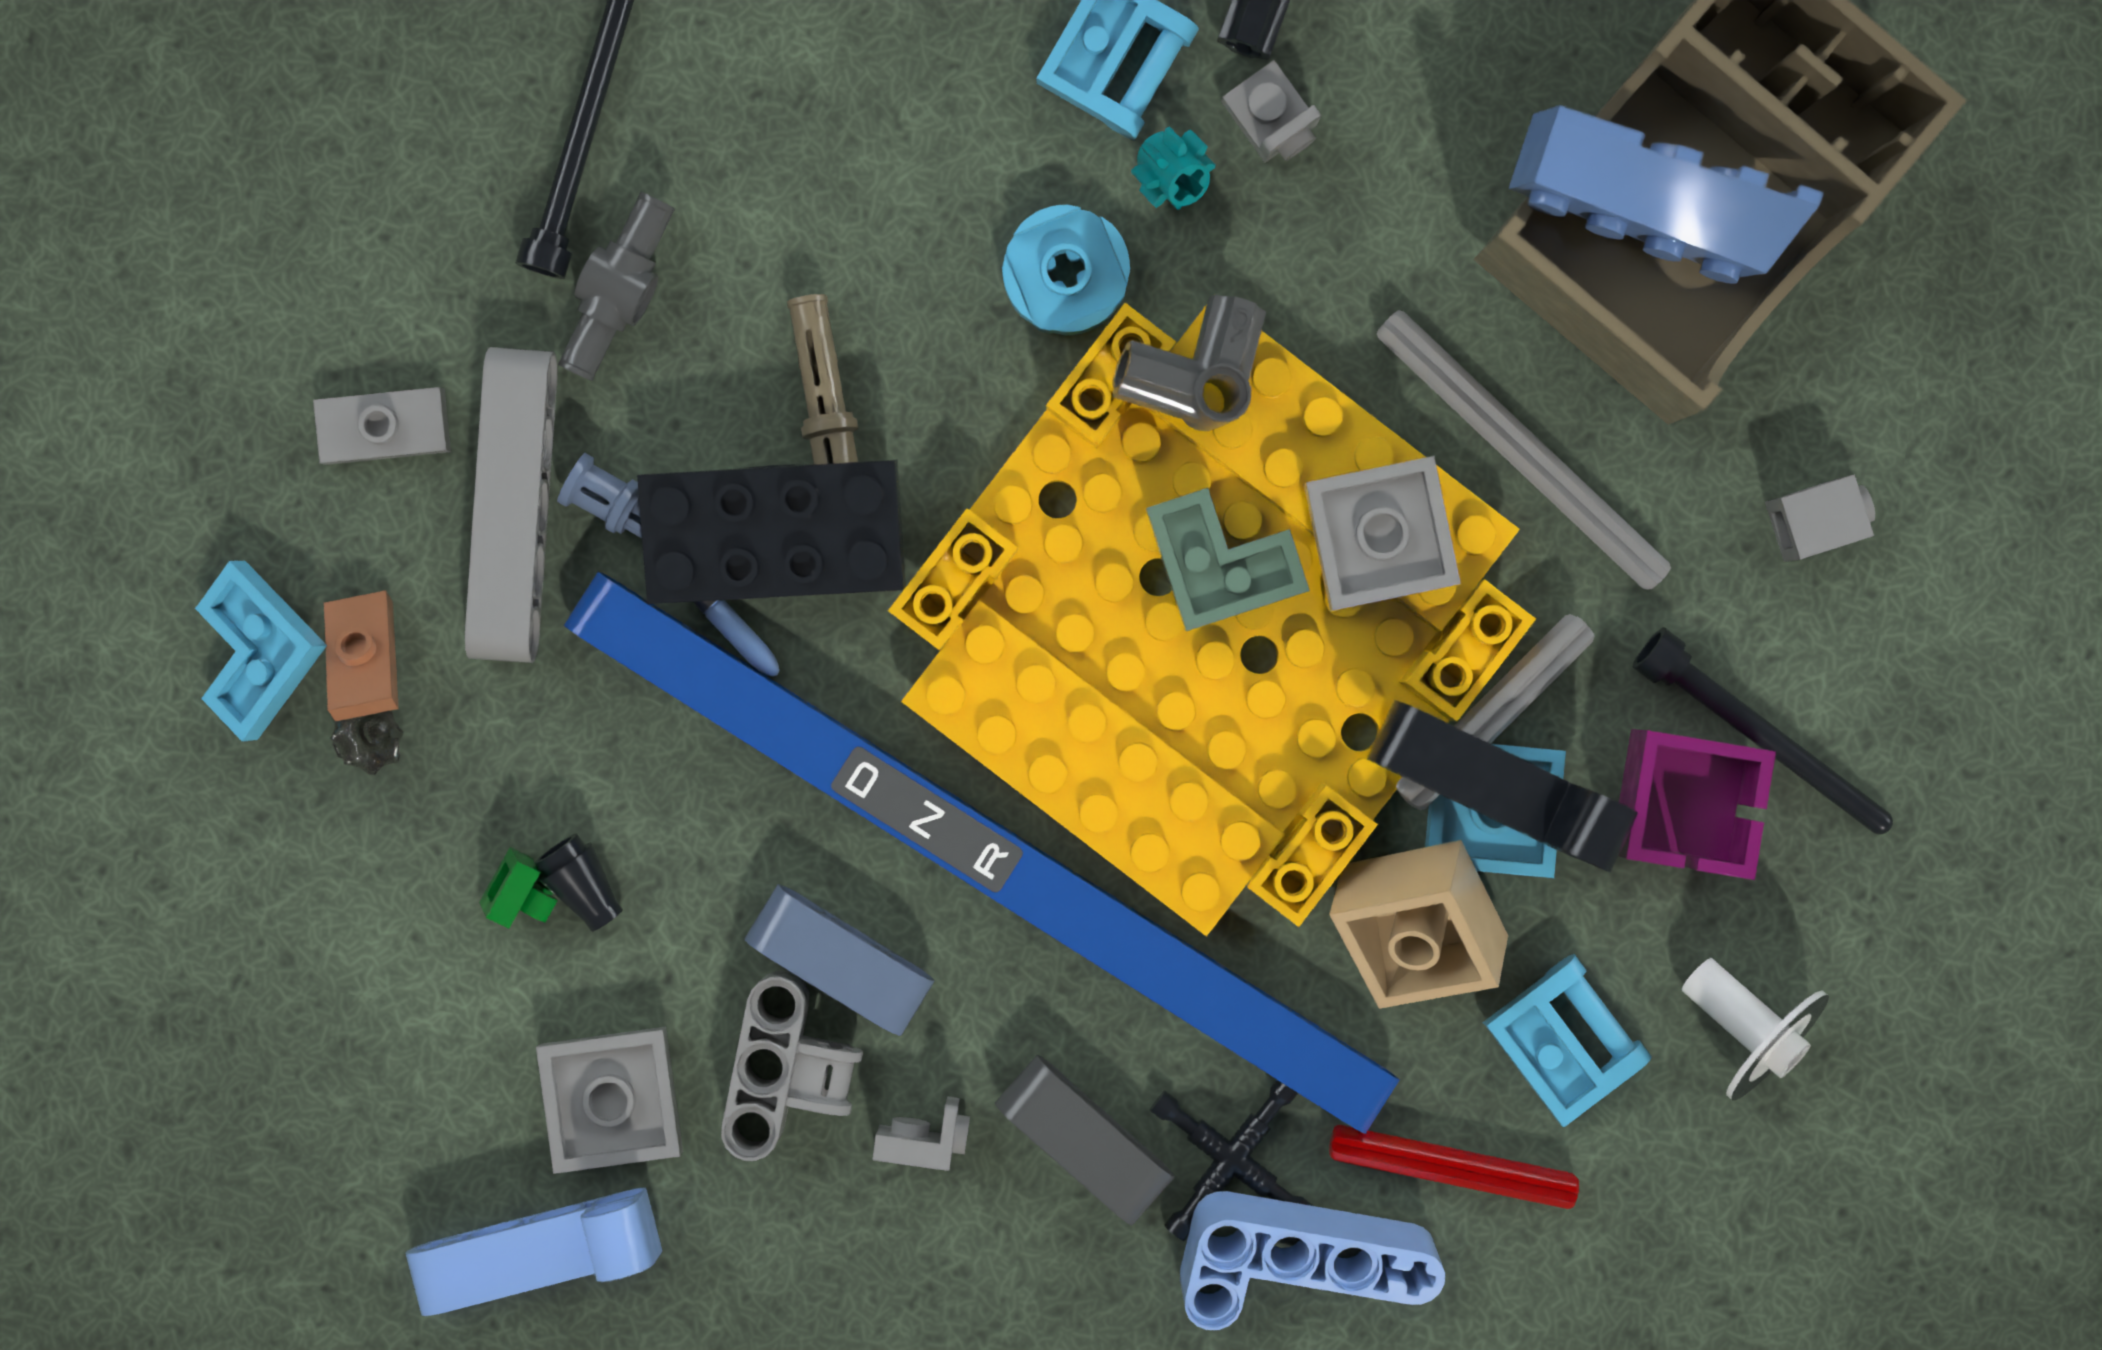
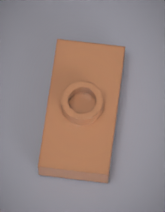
(360, 656)

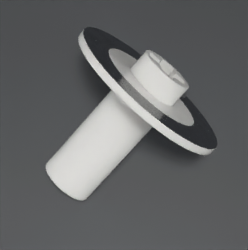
(1774, 1042)

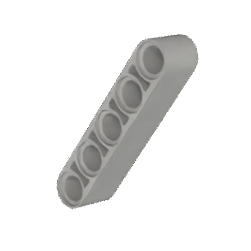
(511, 504)

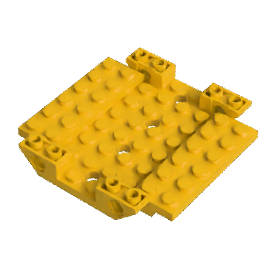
(1159, 733)

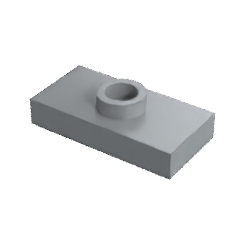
(382, 425)

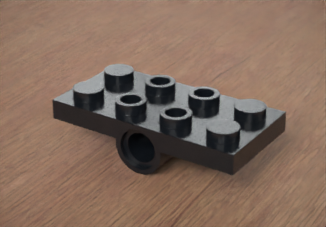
(772, 531)

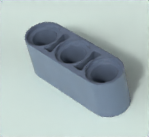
(839, 960)

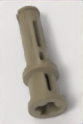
(828, 423)

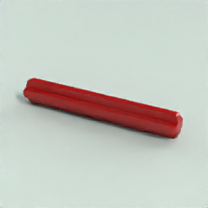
(1454, 1167)

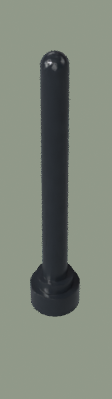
(547, 247)
(1667, 661)

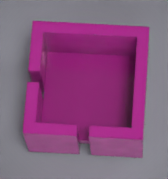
(1689, 802)

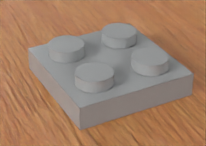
(1382, 533)
(609, 1100)

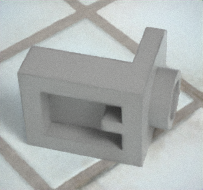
(1272, 113)
(913, 1145)

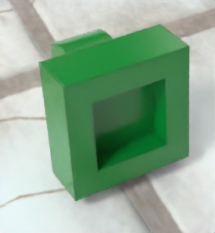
(516, 889)

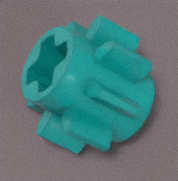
(1173, 168)

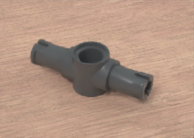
(616, 286)

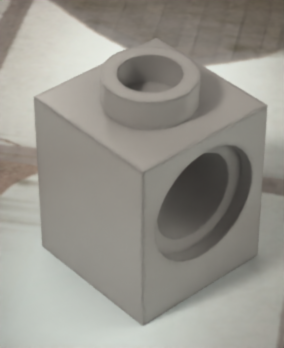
(1821, 518)

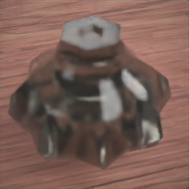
(368, 741)

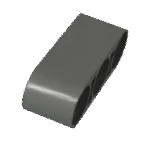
(1084, 1140)

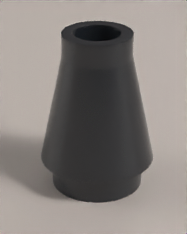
(578, 880)

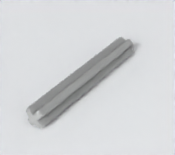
(1514, 692)

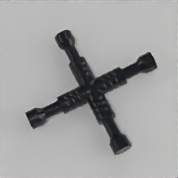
(1229, 1156)

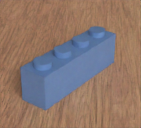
(1658, 195)

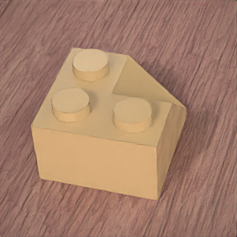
(1419, 925)

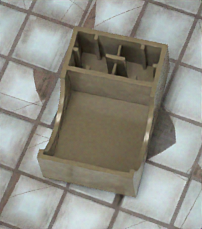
(1751, 84)

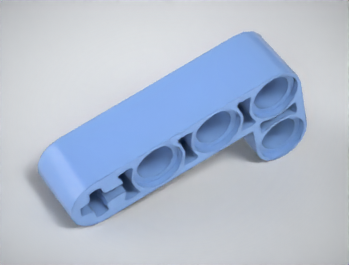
(597, 1237)
(1394, 1263)

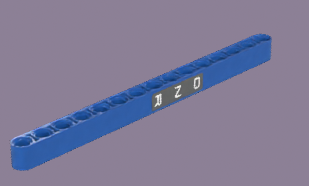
(981, 852)

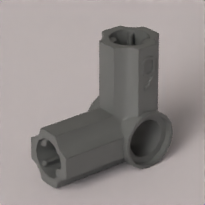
(1176, 383)

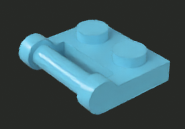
(1097, 45)
(1552, 1055)

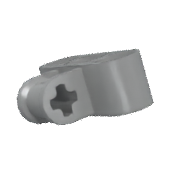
(803, 1069)

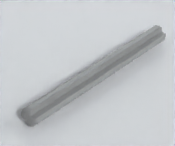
(1523, 450)

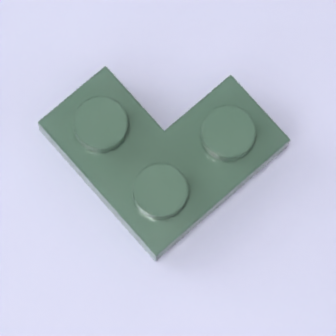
(1216, 580)

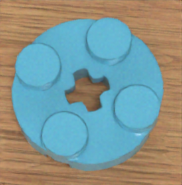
(1081, 237)

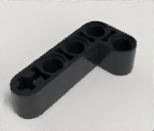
(1502, 786)

